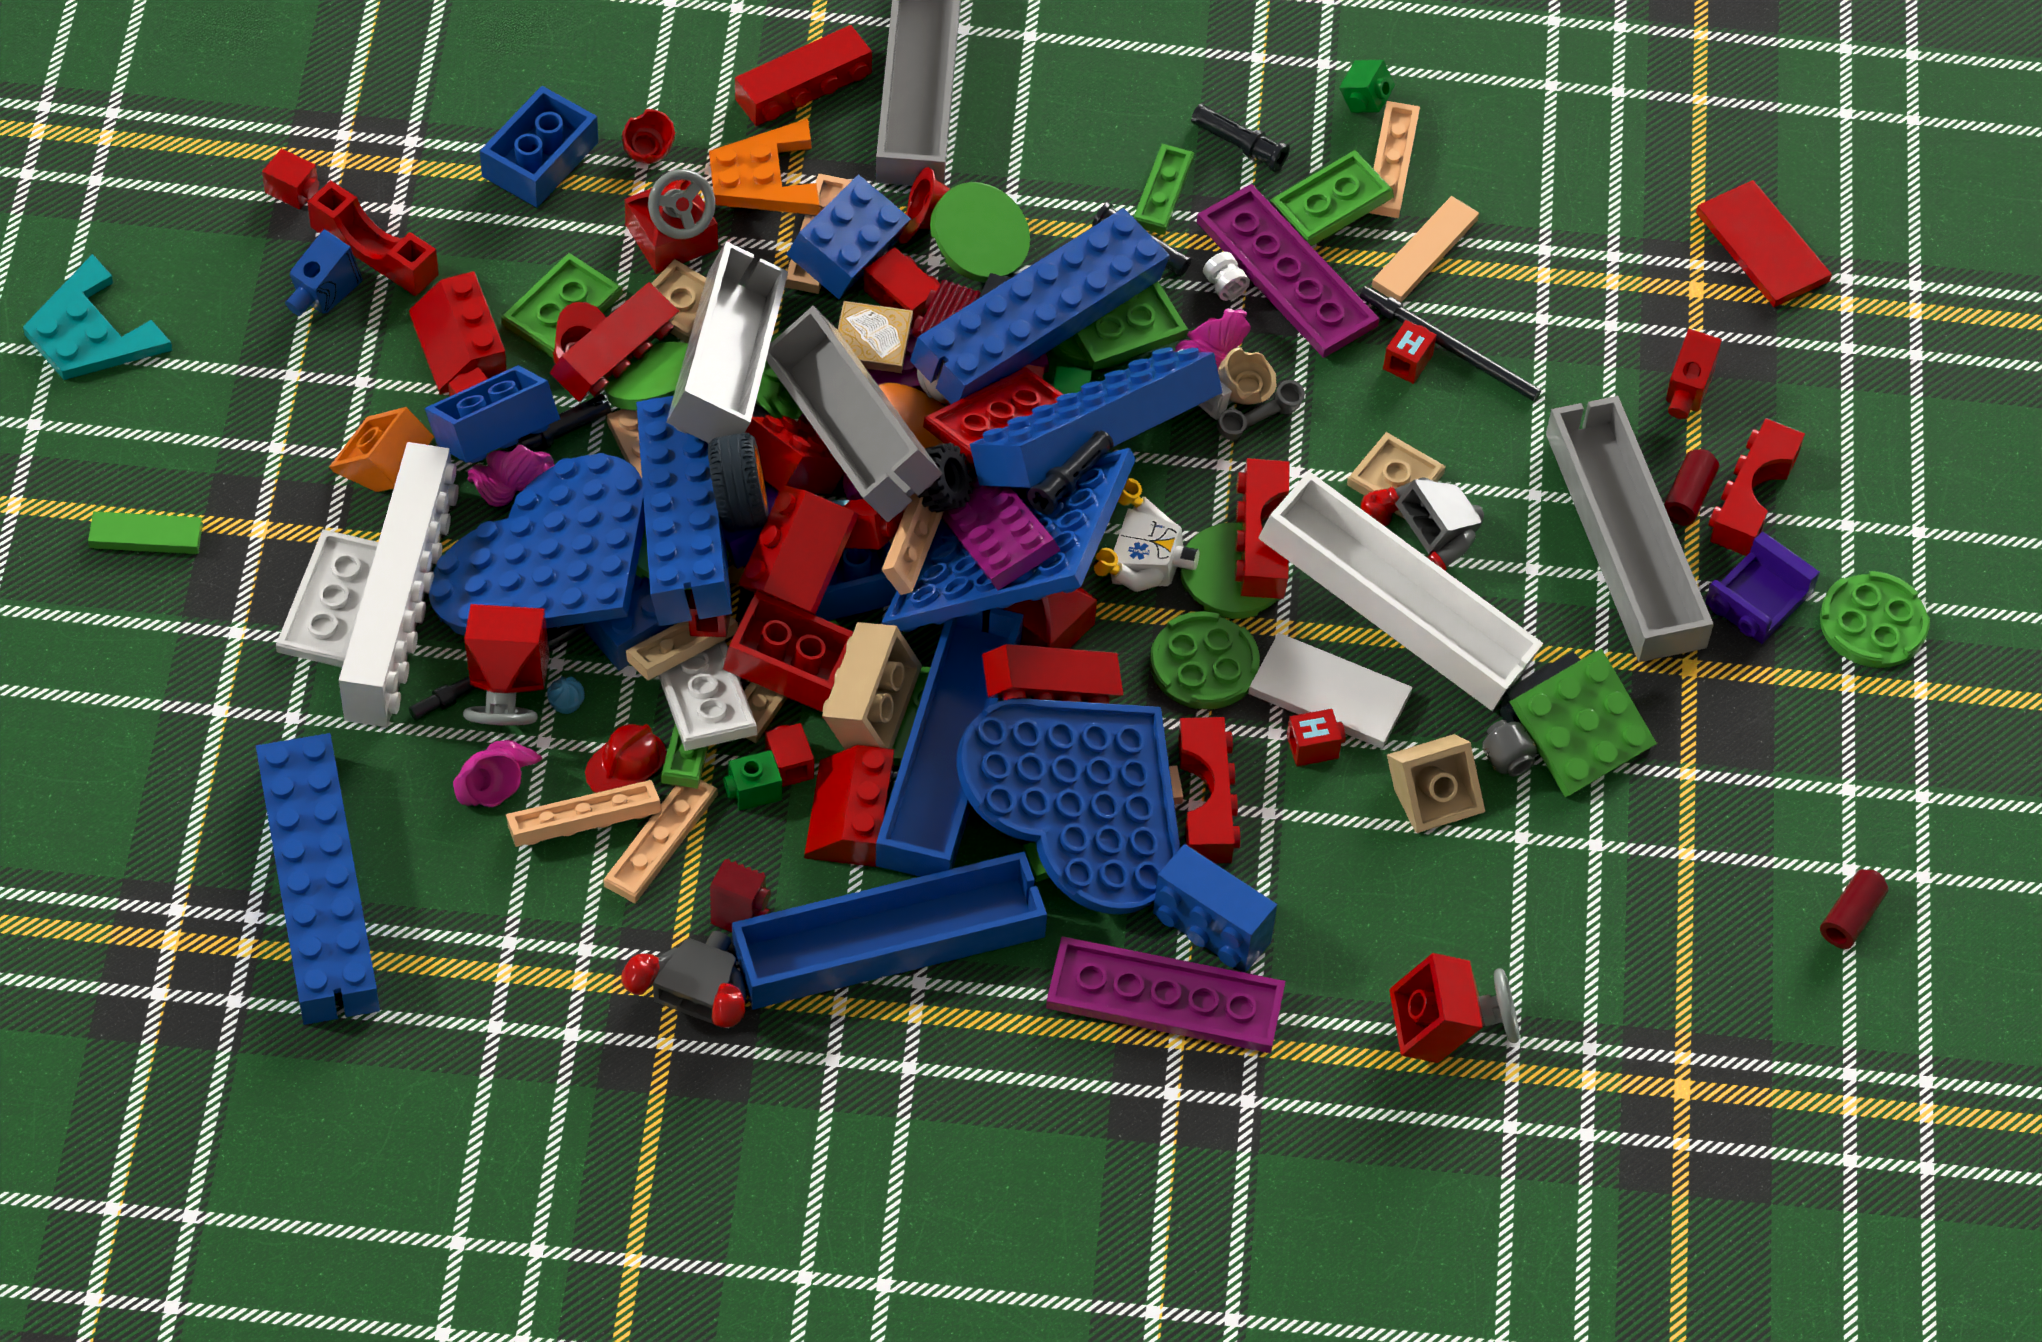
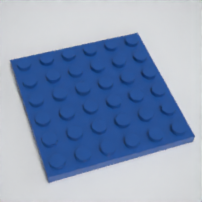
(956, 586)

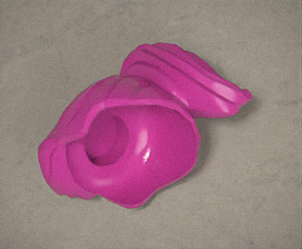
(1218, 334)
(508, 473)
(493, 773)

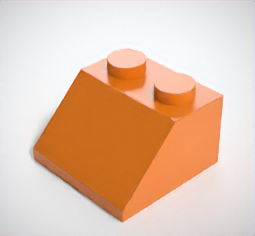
(377, 448)

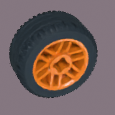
(738, 482)

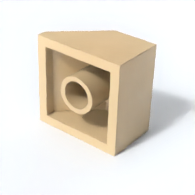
(1437, 782)

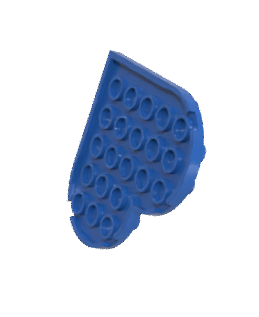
(561, 549)
(1081, 786)

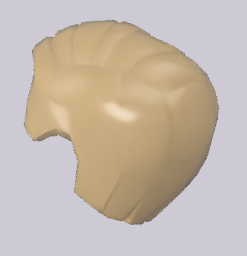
(1247, 376)

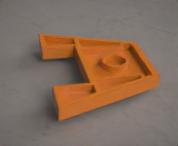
(750, 175)

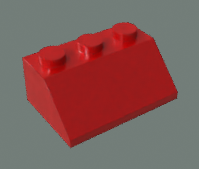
(457, 330)
(799, 548)
(850, 805)

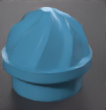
(565, 695)

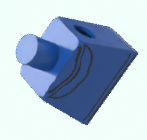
(323, 275)

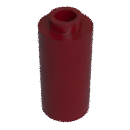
(1691, 486)
(1854, 908)

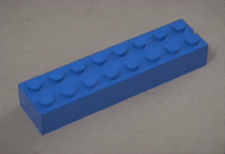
(1040, 307)
(1119, 405)
(680, 520)
(927, 800)
(317, 878)
(888, 930)

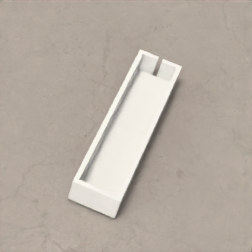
(398, 585)
(1400, 590)

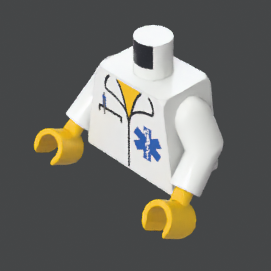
(1146, 547)

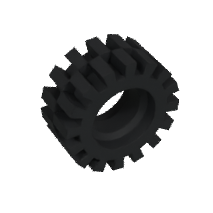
(953, 486)

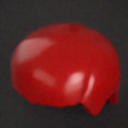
(648, 137)

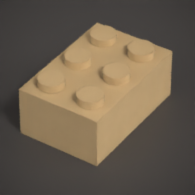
(872, 687)

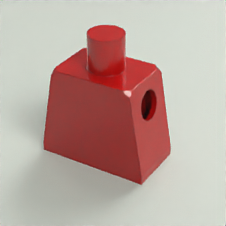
(1692, 373)

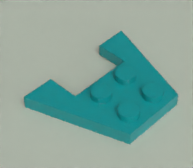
(78, 337)

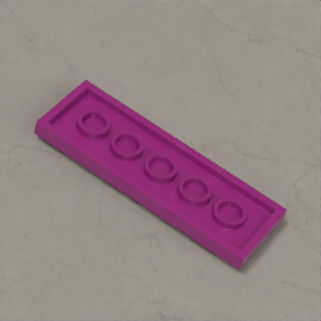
(1288, 270)
(1000, 533)
(1165, 994)

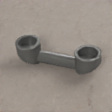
(1285, 401)

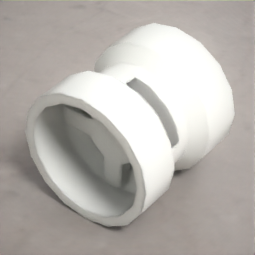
(1228, 279)

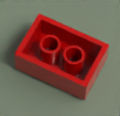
(794, 455)
(787, 650)

